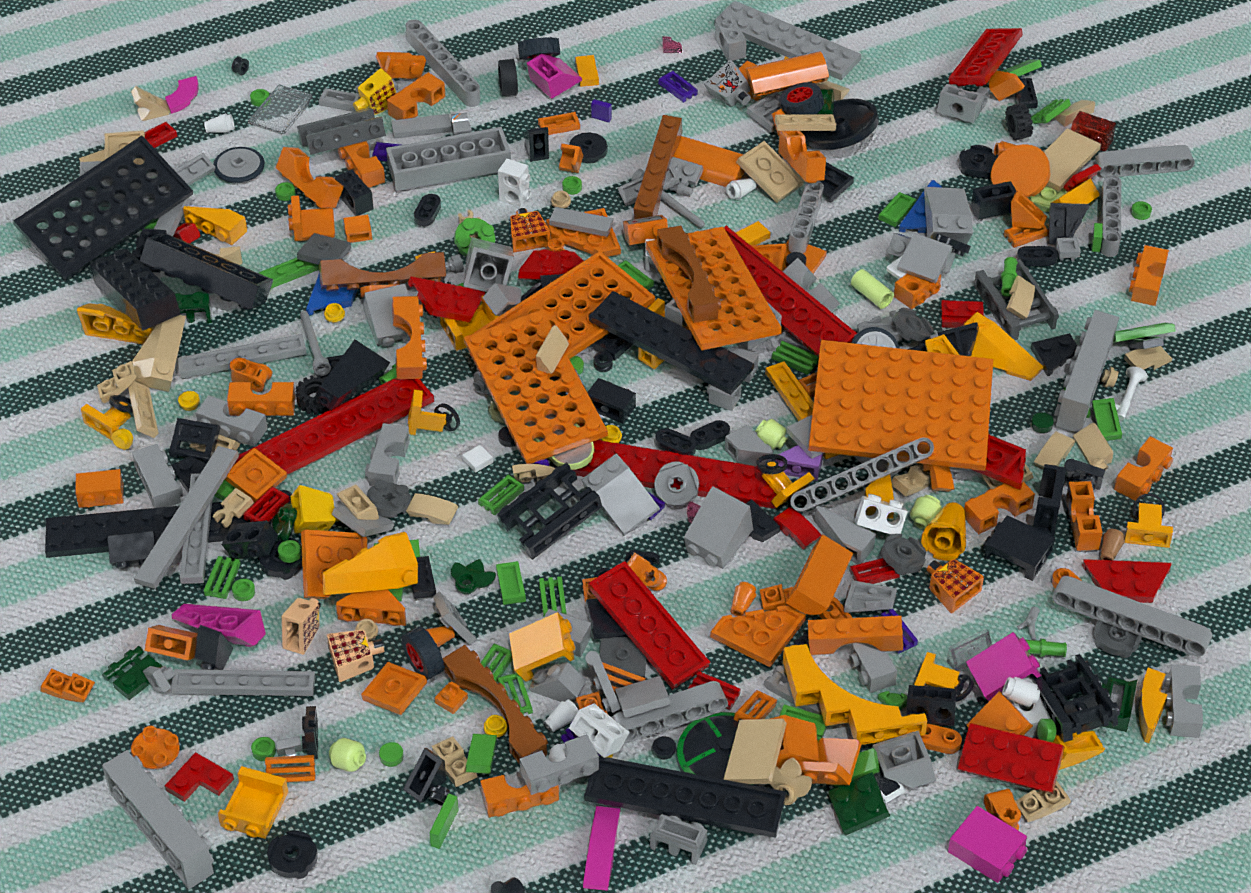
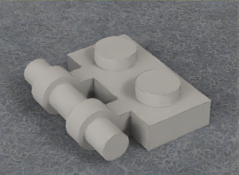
(688, 174)

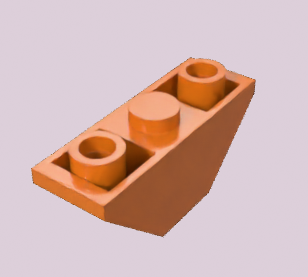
(374, 605)

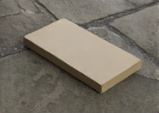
(1068, 156)

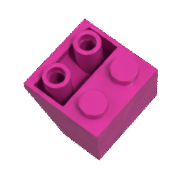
(552, 75)

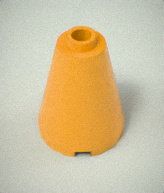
(946, 533)

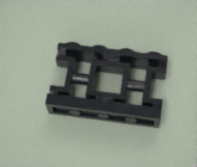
(559, 522)
(1082, 709)

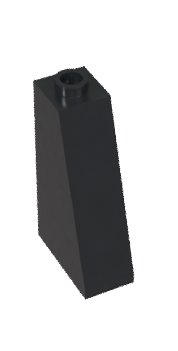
(351, 374)

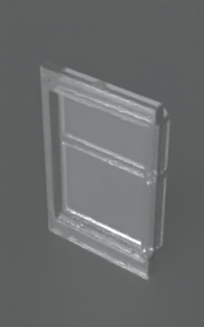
(280, 109)

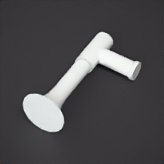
(1136, 375)

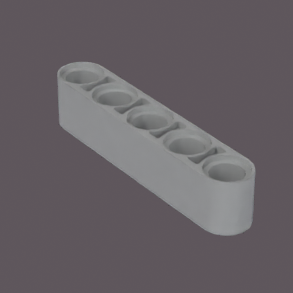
(1145, 161)
(1111, 215)
(805, 217)
(684, 708)

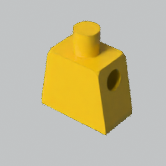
(313, 509)

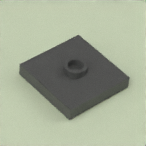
(323, 248)
(624, 655)

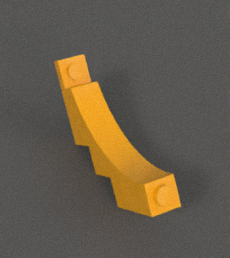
(867, 720)

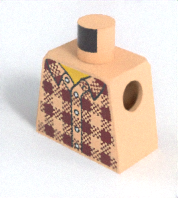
(300, 624)
(352, 653)

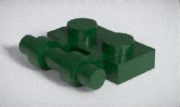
(133, 680)

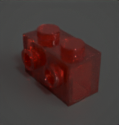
(1094, 128)

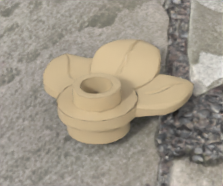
(792, 780)

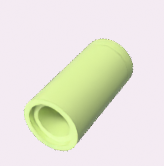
(872, 289)

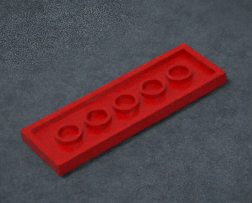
(985, 56)
(648, 625)

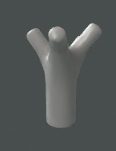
(1030, 622)

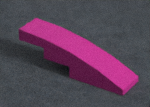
(601, 848)

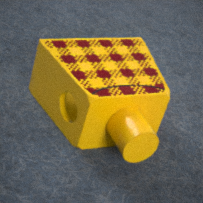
(375, 92)

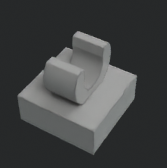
(1068, 248)
(158, 677)
(288, 746)

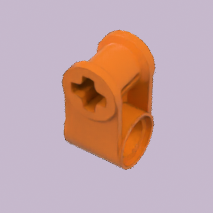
(248, 371)
(646, 572)
(1003, 806)

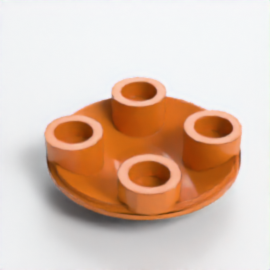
(155, 747)

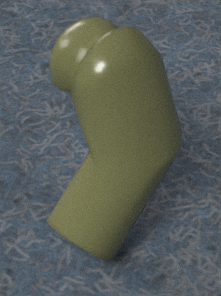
(494, 412)

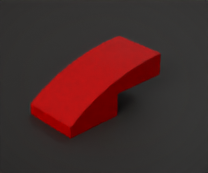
(798, 527)

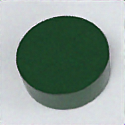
(1042, 422)

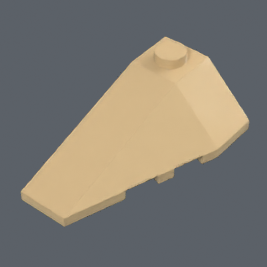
(158, 355)

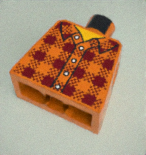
(528, 230)
(954, 583)

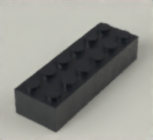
(206, 270)
(134, 289)

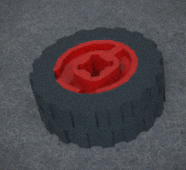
(534, 47)
(802, 99)
(422, 652)

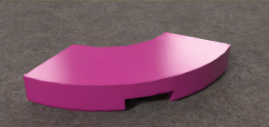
(181, 98)

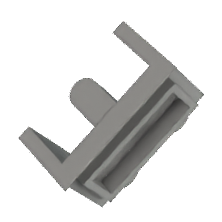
(679, 836)

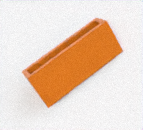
(785, 73)
(717, 162)
(820, 577)

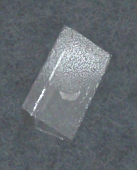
(967, 649)

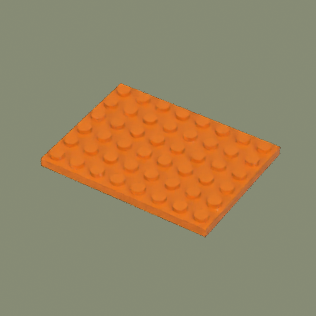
(888, 397)

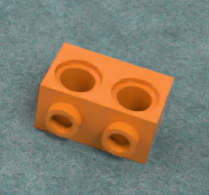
(914, 290)

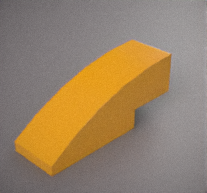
(1080, 194)
(1151, 702)
(1080, 748)

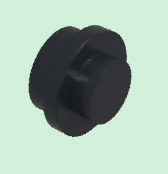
(664, 747)
(438, 795)

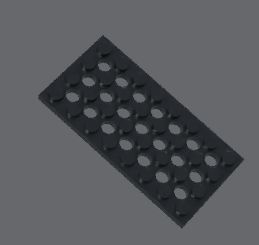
(115, 234)

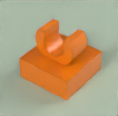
(451, 697)

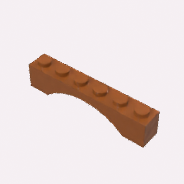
(664, 147)
(676, 248)
(340, 274)
(465, 670)

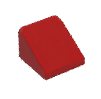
(187, 232)

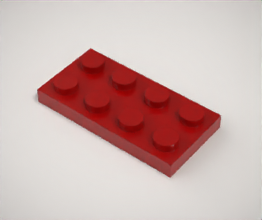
(1011, 758)

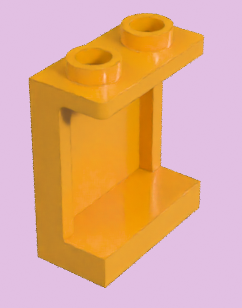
(457, 330)
(540, 644)
(254, 803)

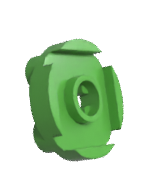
(469, 227)

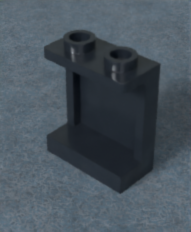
(1048, 509)
(1020, 545)

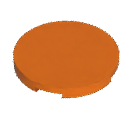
(1023, 166)

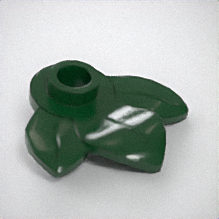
(283, 521)
(473, 575)

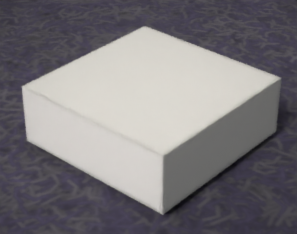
(477, 458)

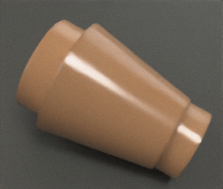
(1111, 544)

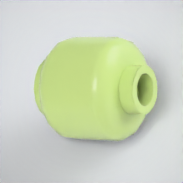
(772, 433)
(924, 510)
(347, 754)

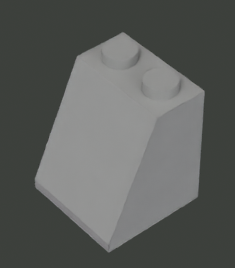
(487, 264)
(379, 315)
(719, 528)

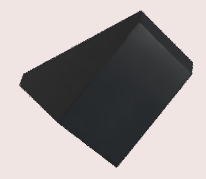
(427, 773)

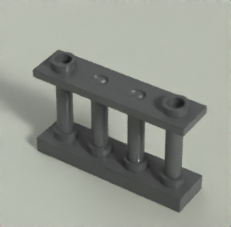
(341, 131)
(995, 302)

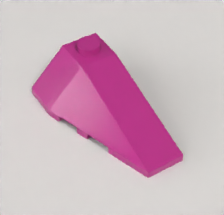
(236, 624)

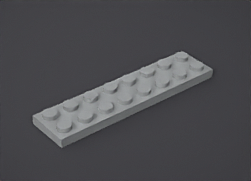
(789, 39)

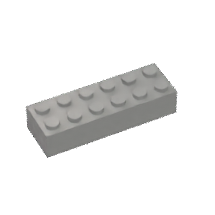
(447, 158)
(1085, 371)
(159, 819)

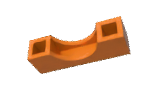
(807, 164)
(295, 166)
(406, 316)
(830, 634)

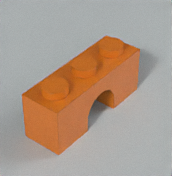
(425, 89)
(358, 159)
(1148, 275)
(277, 402)
(1154, 458)
(983, 512)
(1084, 524)
(503, 799)

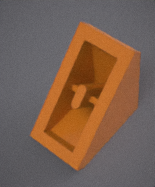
(1004, 84)
(1026, 213)

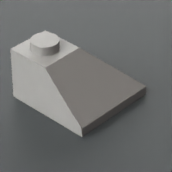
(905, 760)

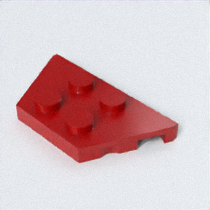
(548, 263)
(447, 299)
(1004, 462)
(1129, 578)

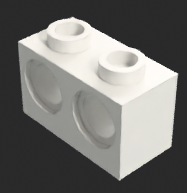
(514, 182)
(878, 520)
(601, 729)

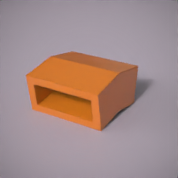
(357, 228)

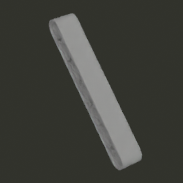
(443, 63)
(870, 467)
(1132, 616)

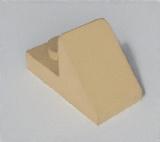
(149, 104)

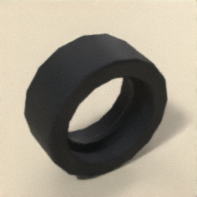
(507, 77)

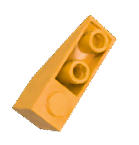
(220, 223)

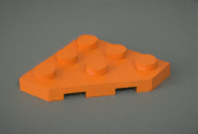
(586, 241)
(323, 551)
(759, 633)

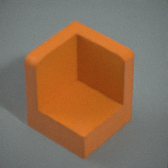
(571, 158)

